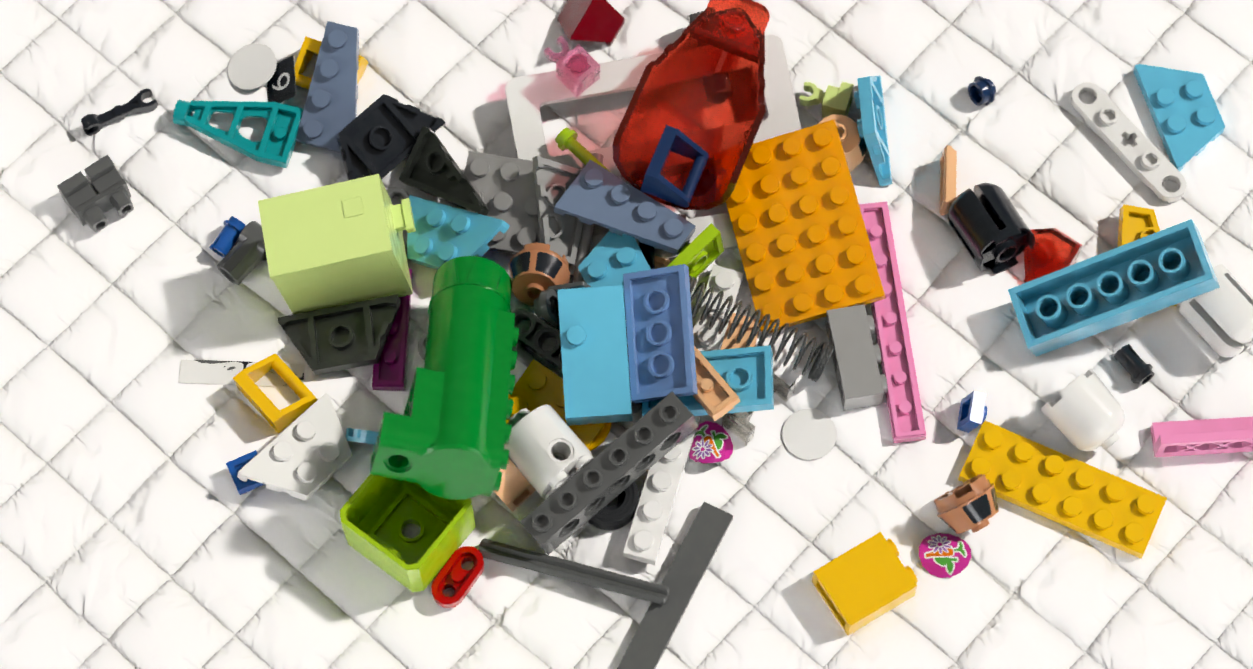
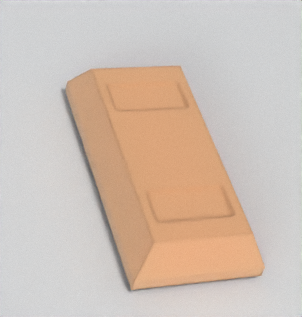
(948, 175)

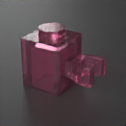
(574, 67)

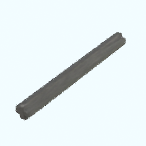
(574, 571)

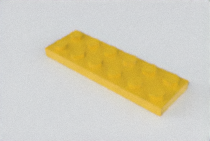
(1064, 489)

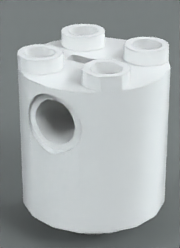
(545, 449)

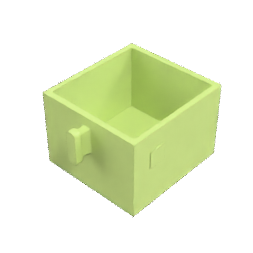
(337, 244)

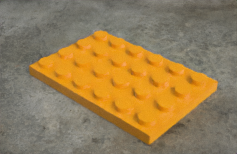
(802, 228)

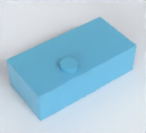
(594, 355)

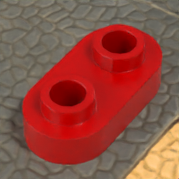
(456, 577)

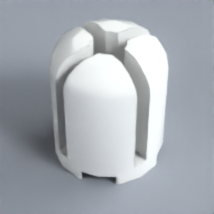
(1222, 315)

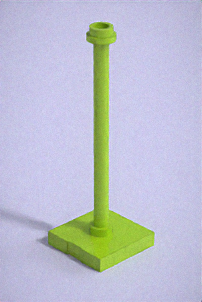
(697, 254)

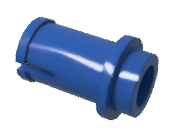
(227, 236)

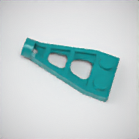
(278, 136)

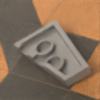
(557, 230)

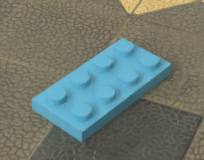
(745, 371)

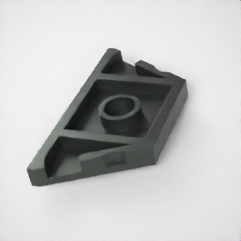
(342, 334)

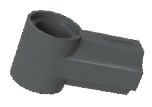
(244, 254)

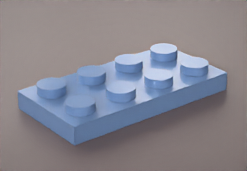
(660, 333)

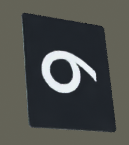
(282, 84)

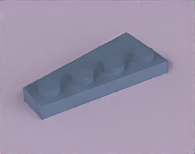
(333, 88)
(612, 203)

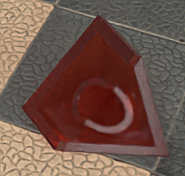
(1050, 253)

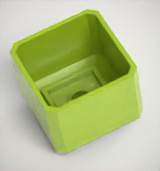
(381, 510)

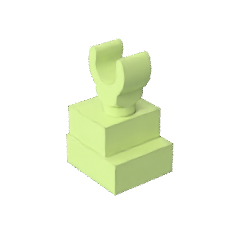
(833, 101)

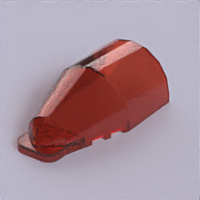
(710, 91)

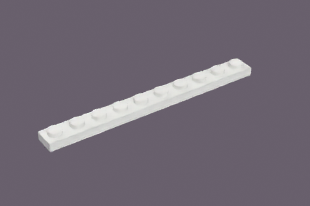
(666, 474)

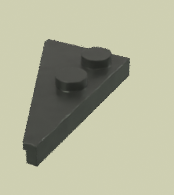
(436, 173)

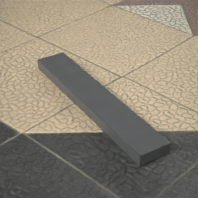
(683, 580)

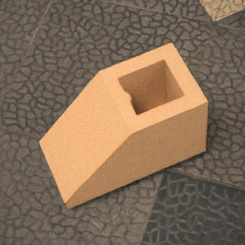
(514, 487)

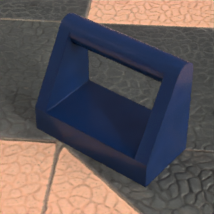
(656, 185)

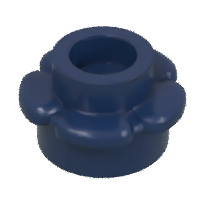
(982, 91)

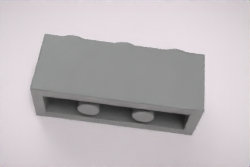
(855, 357)

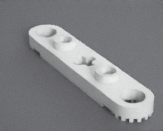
(1144, 157)

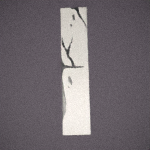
(222, 372)

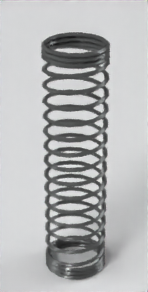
(821, 360)

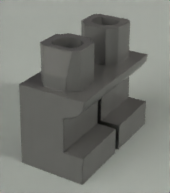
(110, 190)

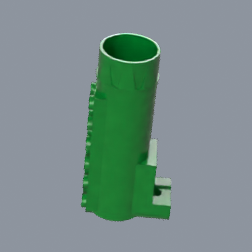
(459, 400)

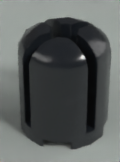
(989, 227)

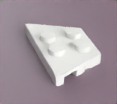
(302, 454)

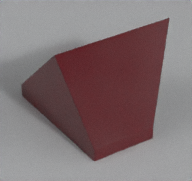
(590, 21)

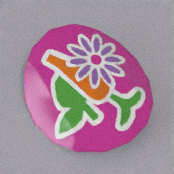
(711, 444)
(944, 554)

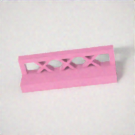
(1202, 436)

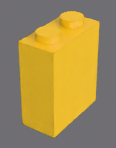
(865, 583)

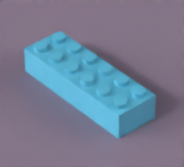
(1113, 288)

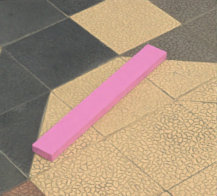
(893, 331)

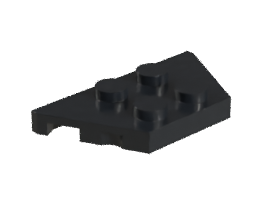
(382, 137)

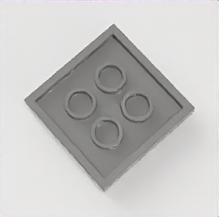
(509, 194)

